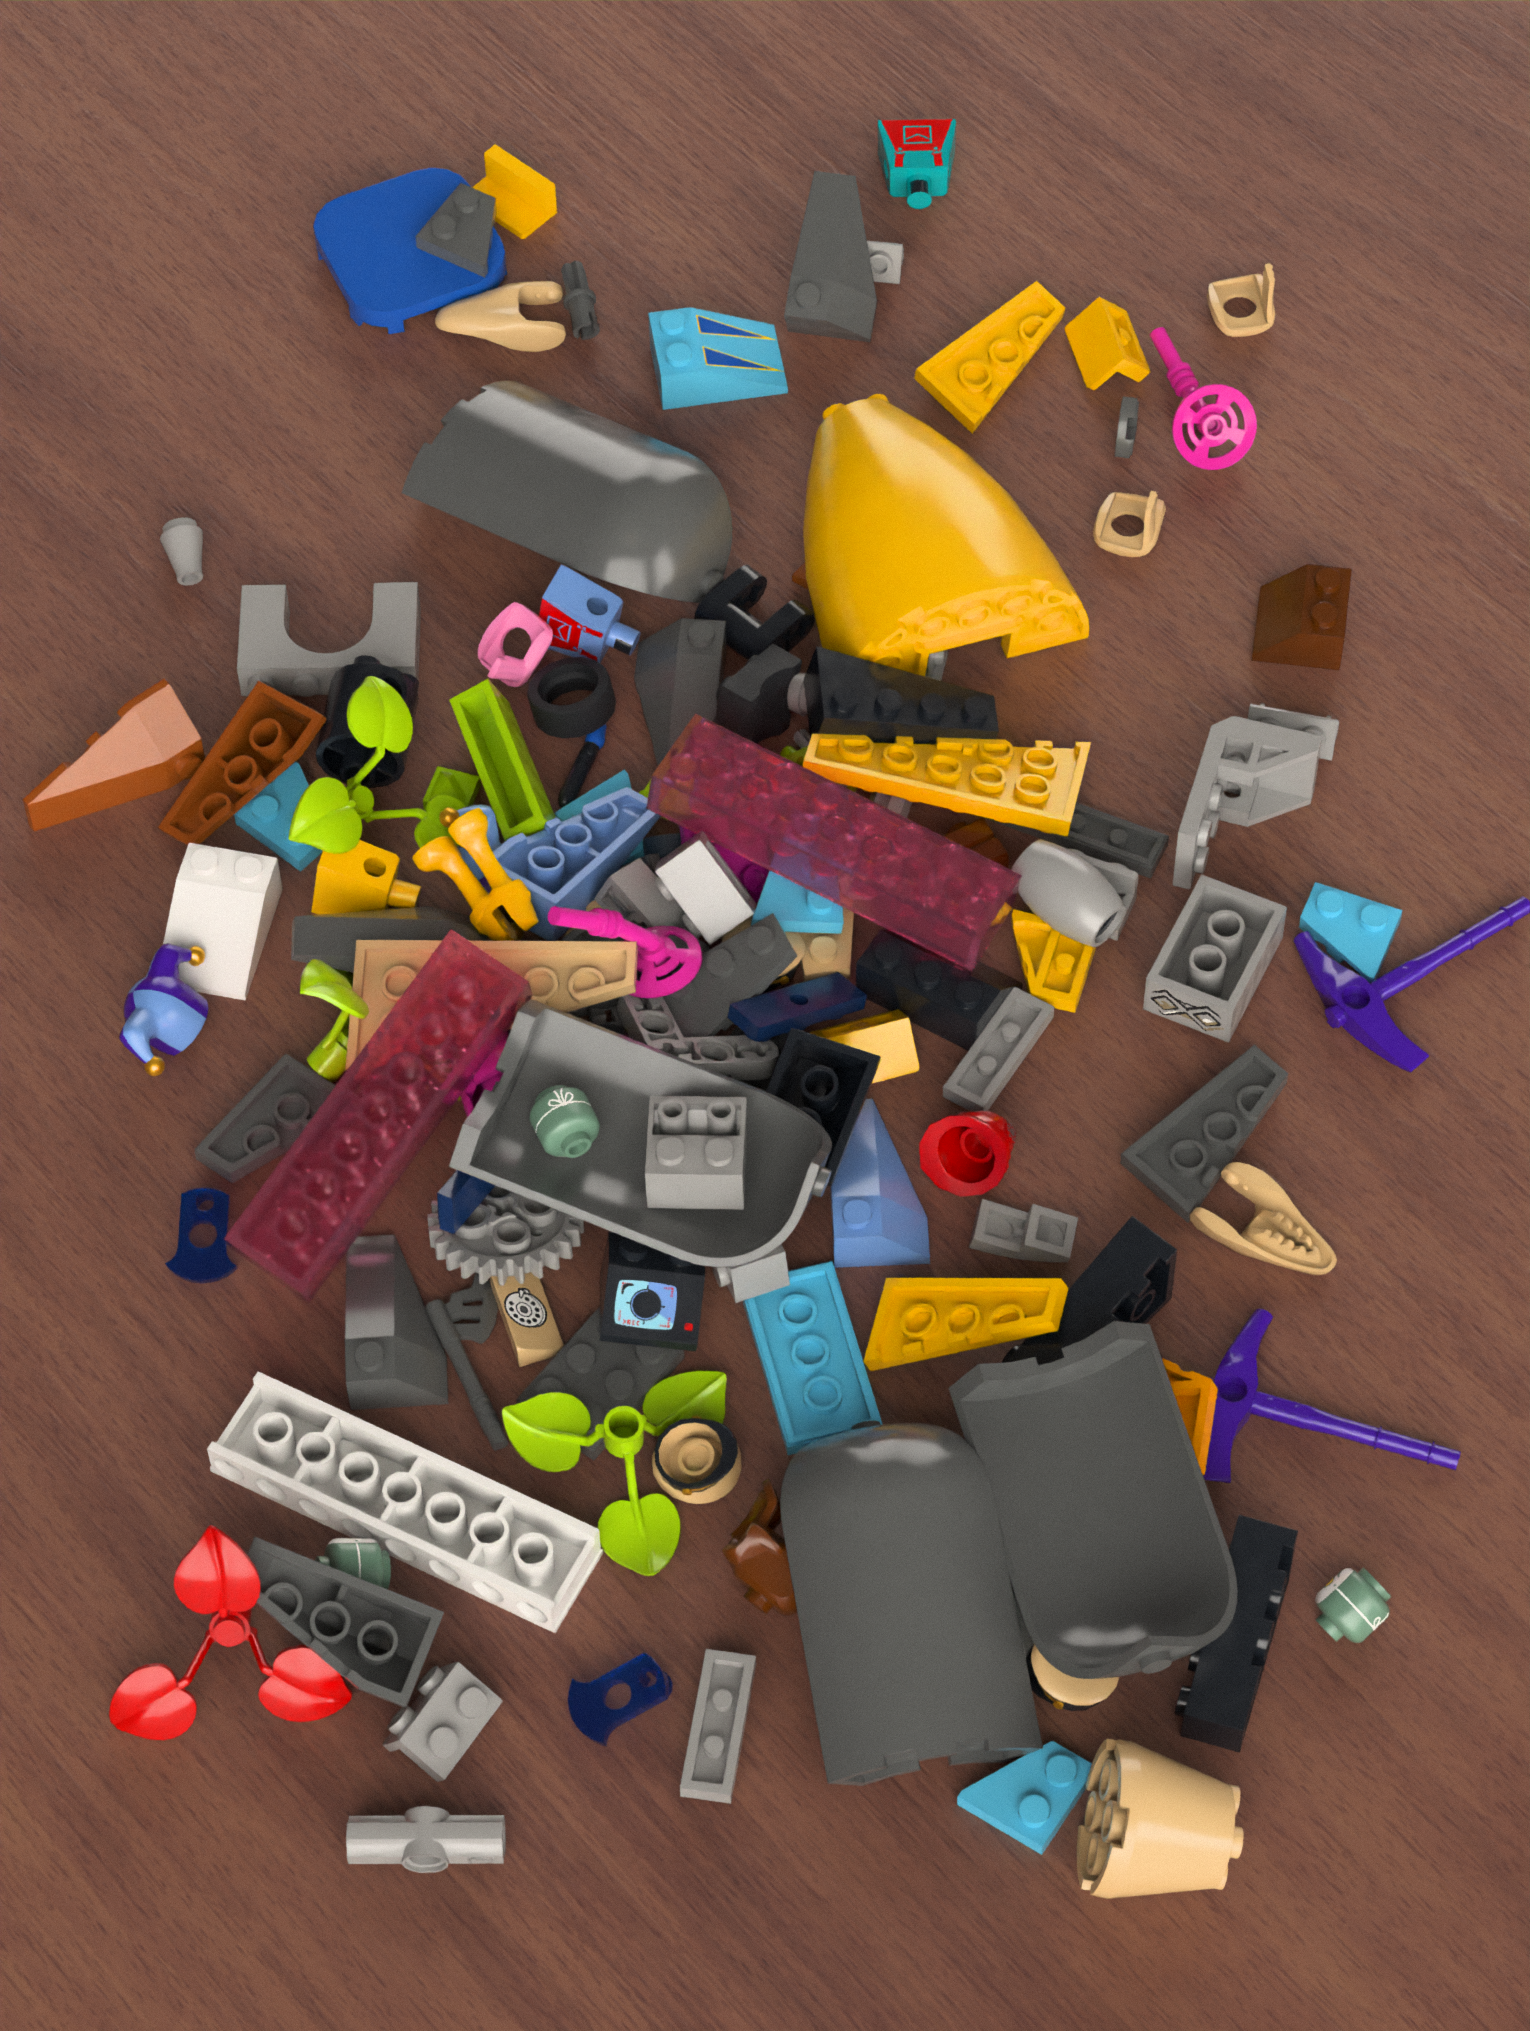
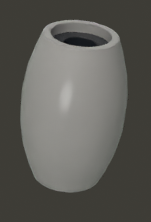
(1068, 893)

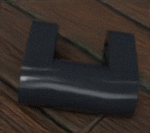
(743, 630)

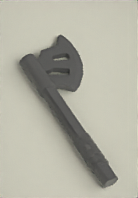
(450, 1335)

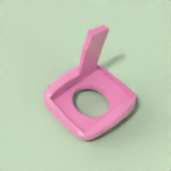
(509, 669)

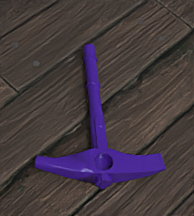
(1360, 1005)
(1239, 1398)

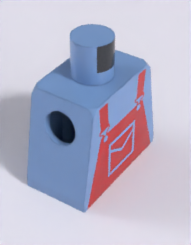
(584, 617)

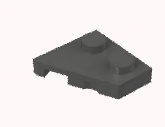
(461, 230)

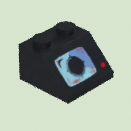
(649, 1296)

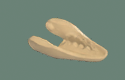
(497, 317)
(1276, 1231)

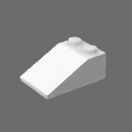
(226, 908)

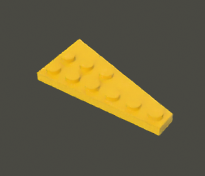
(967, 775)

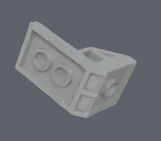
(1260, 762)

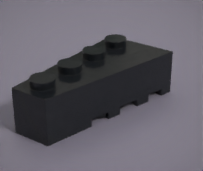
(884, 702)
(1122, 1284)
(1232, 1665)

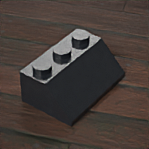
(931, 988)
(825, 1083)

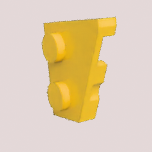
(1050, 962)

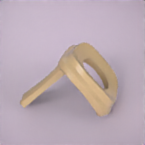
(1253, 287)
(1146, 508)

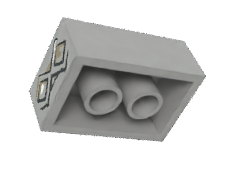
(1214, 958)

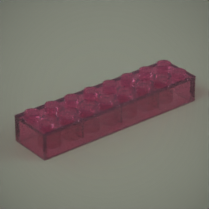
(833, 842)
(379, 1116)

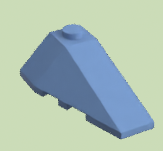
(576, 856)
(874, 1202)

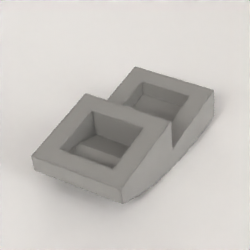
(1022, 1235)

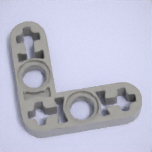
(736, 1054)

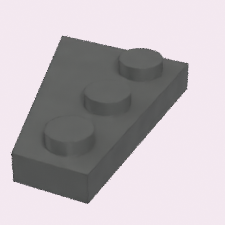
(730, 974)
(264, 1120)

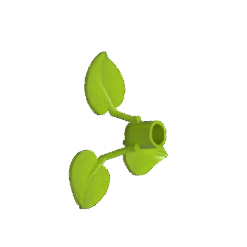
(331, 813)
(335, 987)
(554, 1425)

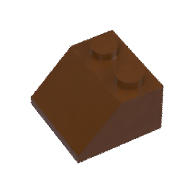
(1303, 617)

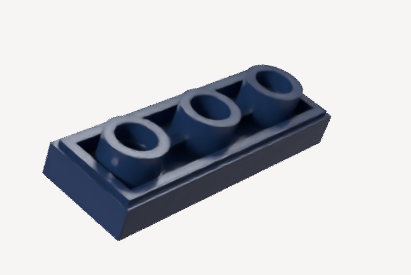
(796, 1007)

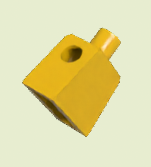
(361, 882)

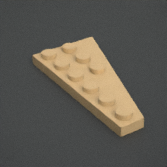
(559, 975)

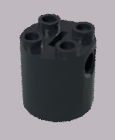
(337, 748)

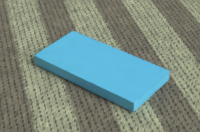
(811, 1357)

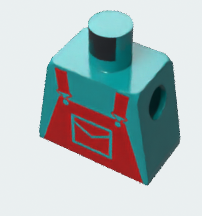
(917, 158)

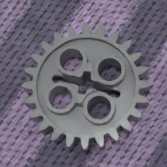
(506, 1238)

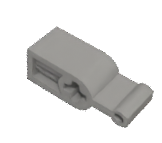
(641, 902)

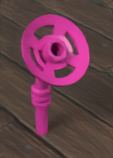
(1205, 416)
(655, 950)

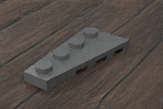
(1195, 1142)

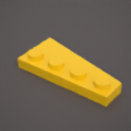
(986, 360)
(954, 1315)

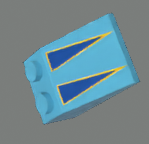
(713, 358)

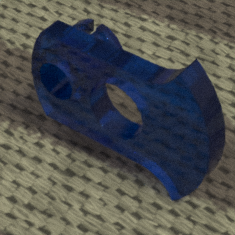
(206, 1263)
(589, 1704)

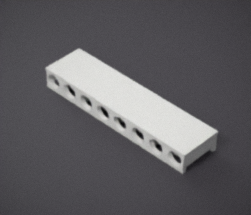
(407, 1501)

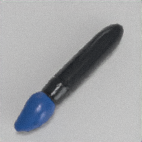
(581, 766)

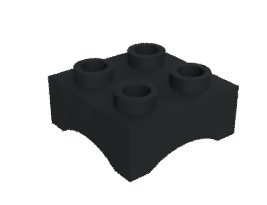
(756, 696)

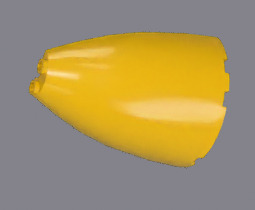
(922, 547)

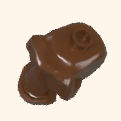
(761, 1557)

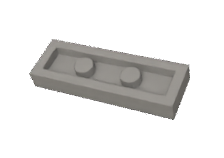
(998, 1051)
(718, 1726)

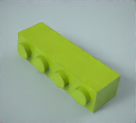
(502, 760)

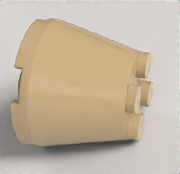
(1154, 1825)

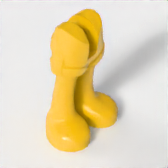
(444, 855)

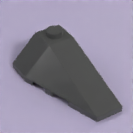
(832, 271)
(679, 677)
(335, 935)
(389, 1338)
(351, 1624)

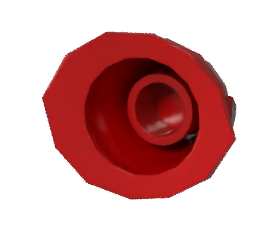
(967, 1152)

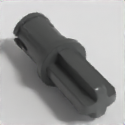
(579, 301)

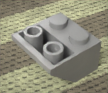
(696, 1152)

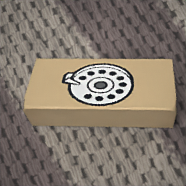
(527, 1319)

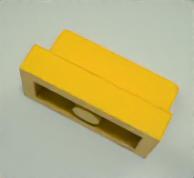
(521, 194)
(1105, 344)
(882, 1035)

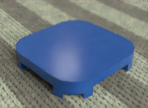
(374, 252)

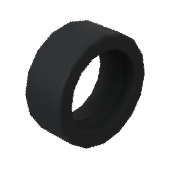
(568, 676)

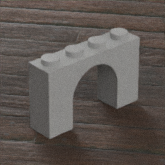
(275, 660)

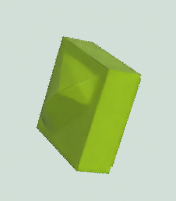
(455, 784)

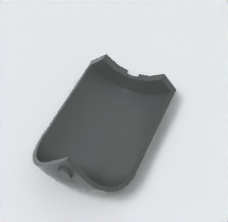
(579, 491)
(608, 1181)
(1100, 1505)
(904, 1603)

